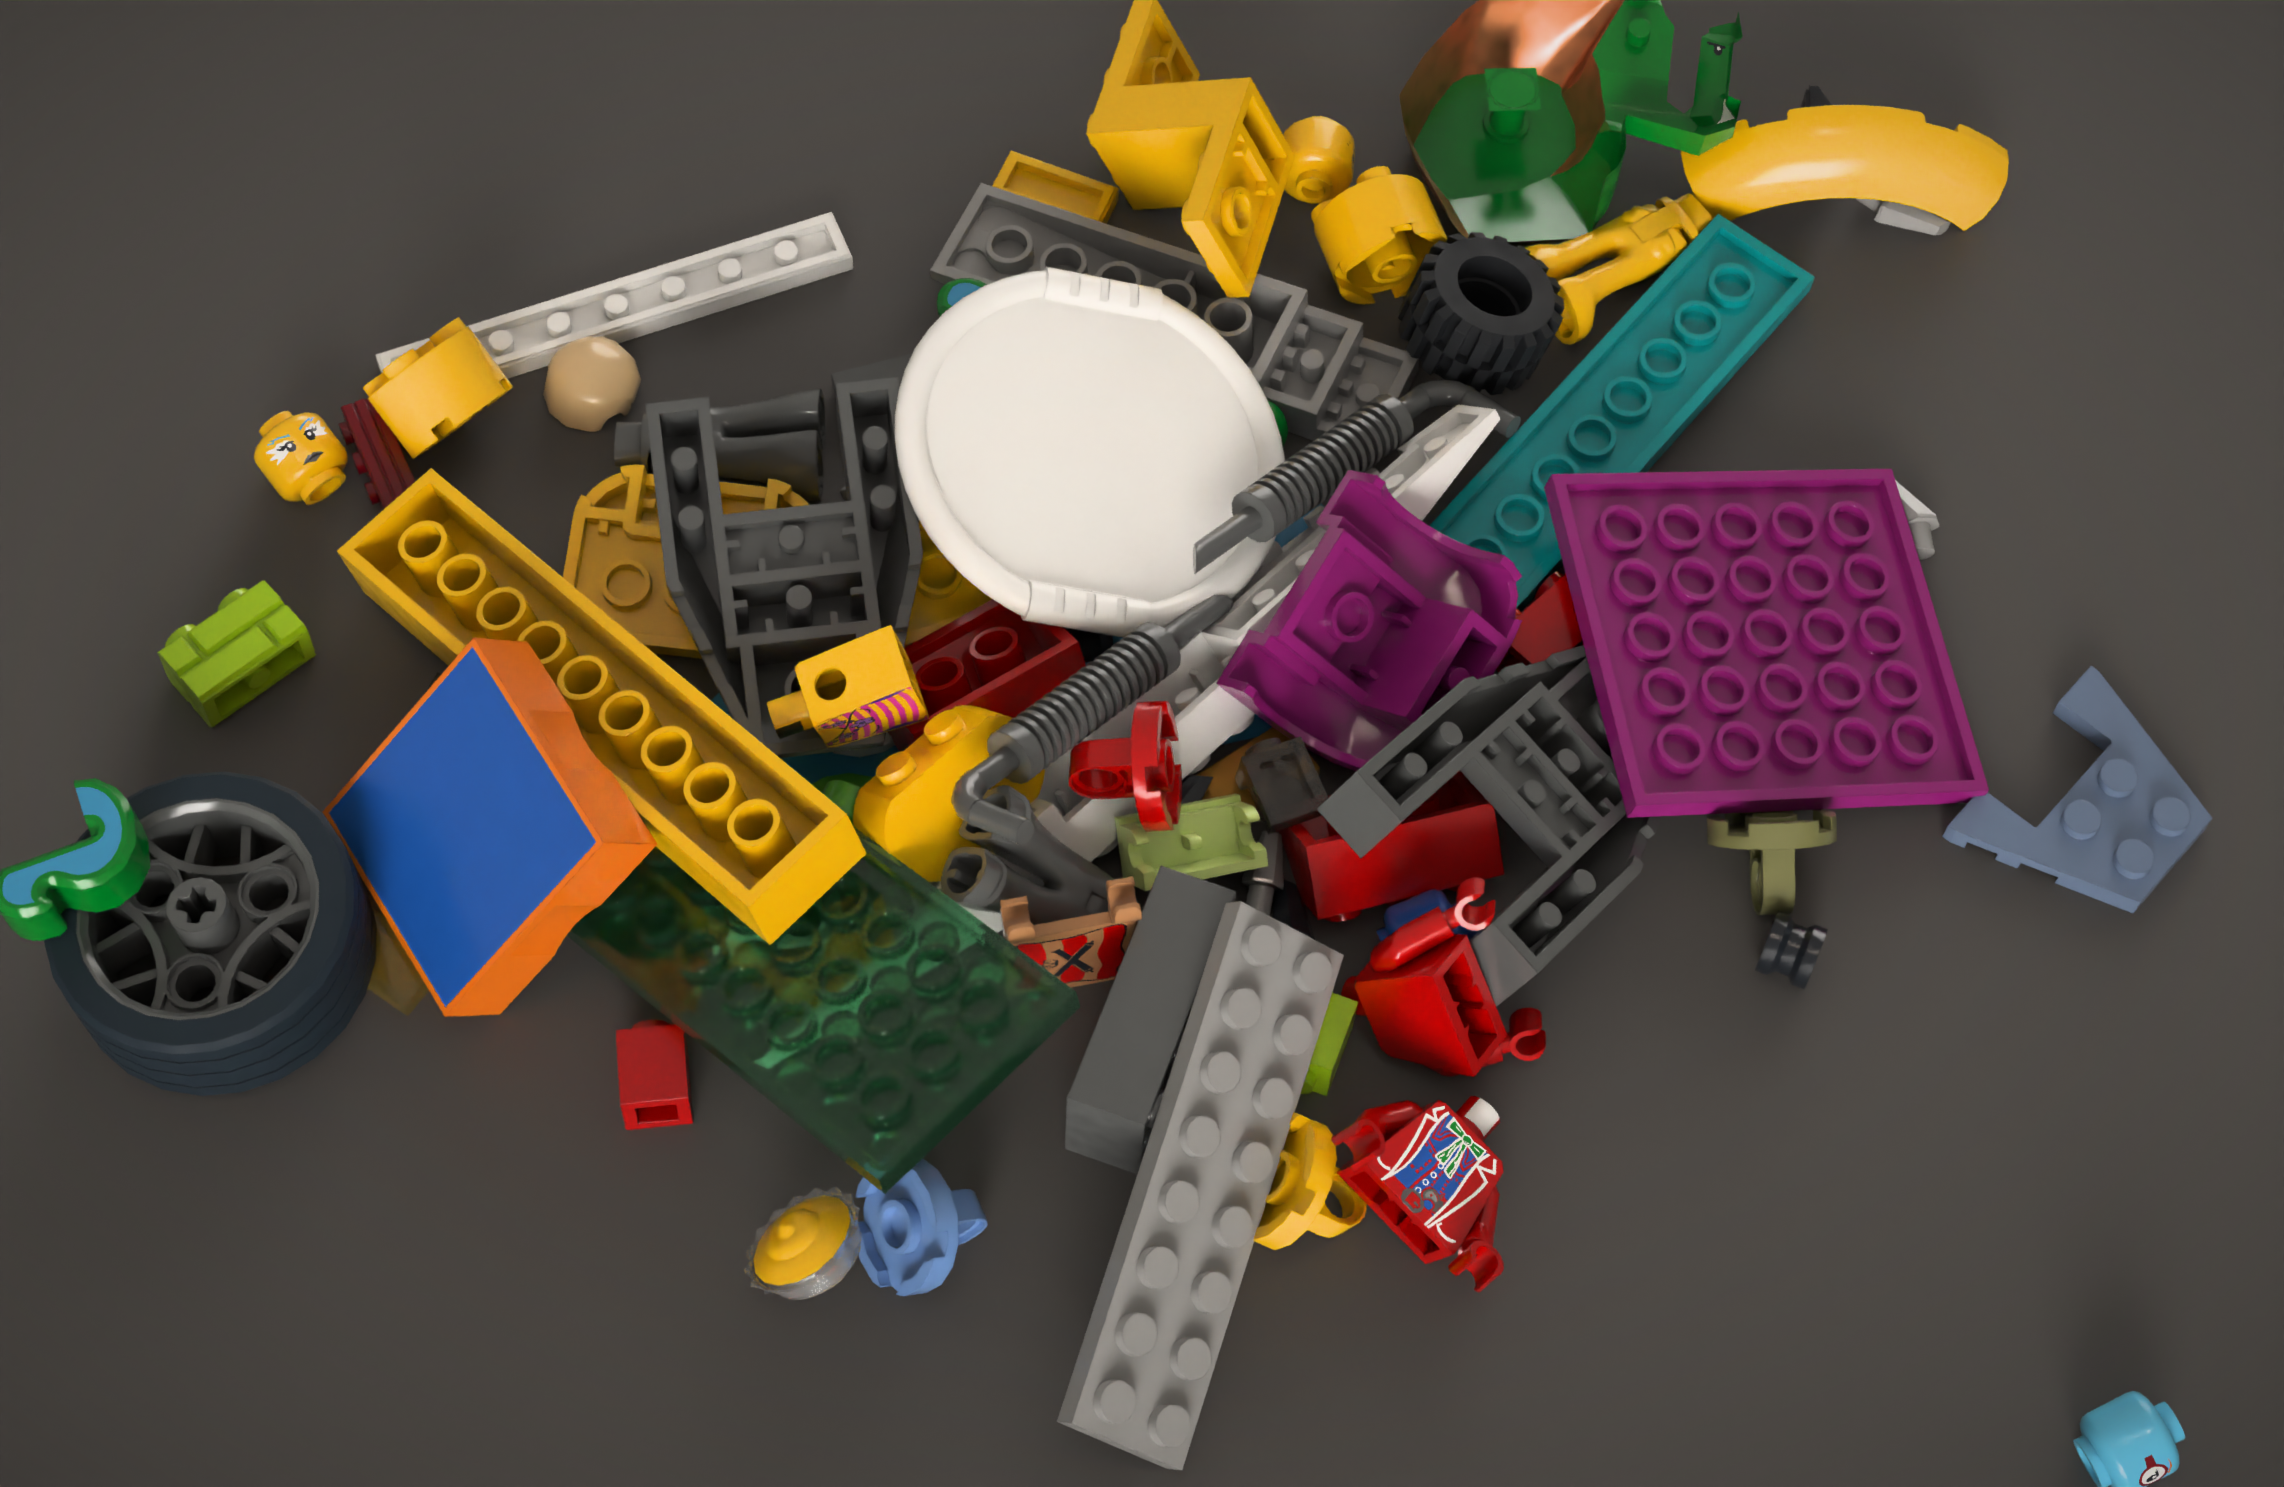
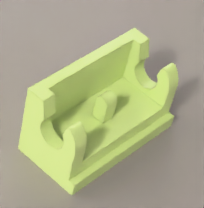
(1206, 842)

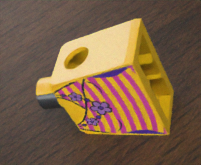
(852, 692)

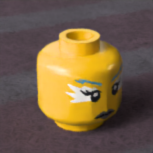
(301, 457)

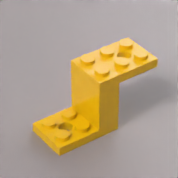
(1191, 146)

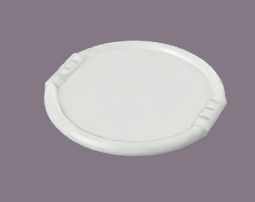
(1080, 446)

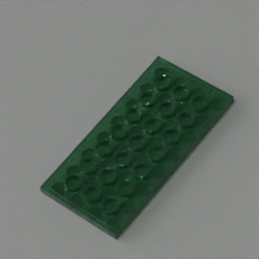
(860, 1021)

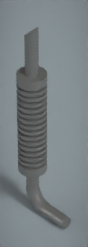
(1318, 468)
(1074, 712)

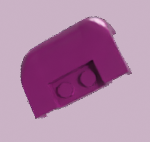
(1374, 628)

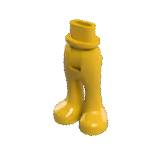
(1638, 242)

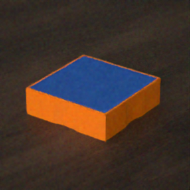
(487, 827)

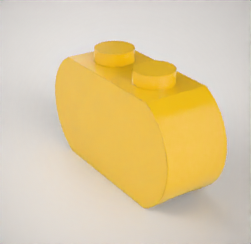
(910, 796)

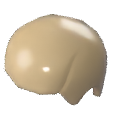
(590, 383)

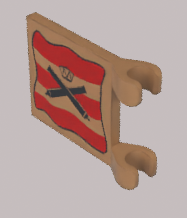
(1081, 947)

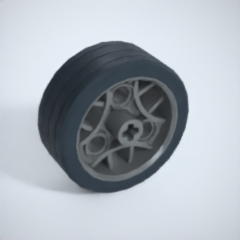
(222, 938)

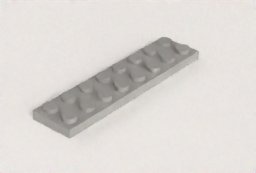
(1201, 1188)

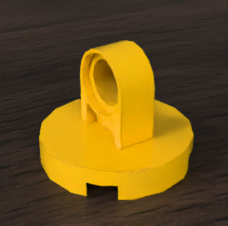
(1301, 1187)

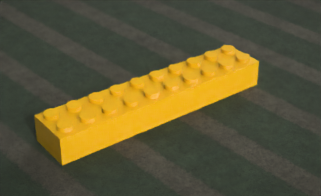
(692, 772)

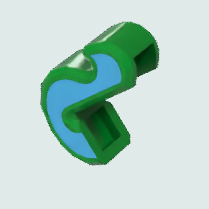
(83, 875)

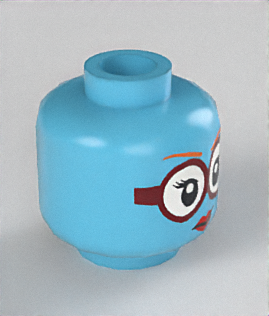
(2129, 1442)

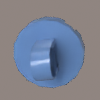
(916, 1229)

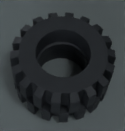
(1480, 312)

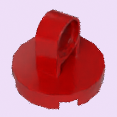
(1135, 767)

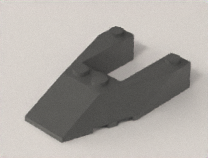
(787, 579)
(1546, 766)

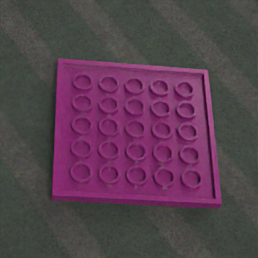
(1762, 641)

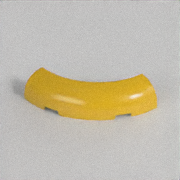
(1851, 155)

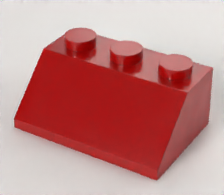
(989, 663)
(1433, 848)

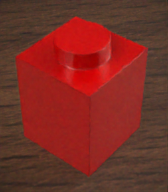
(654, 1075)

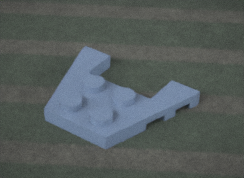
(2117, 823)

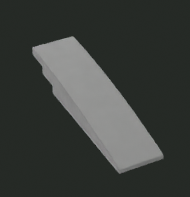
(1301, 355)

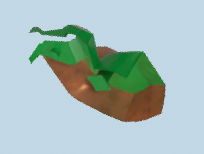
(1532, 105)

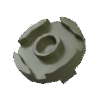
(1771, 847)

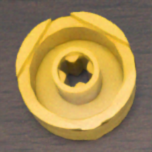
(1377, 234)
(436, 387)

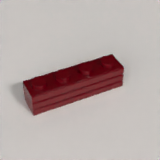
(376, 453)

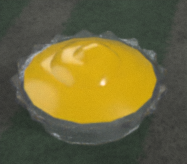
(806, 1245)

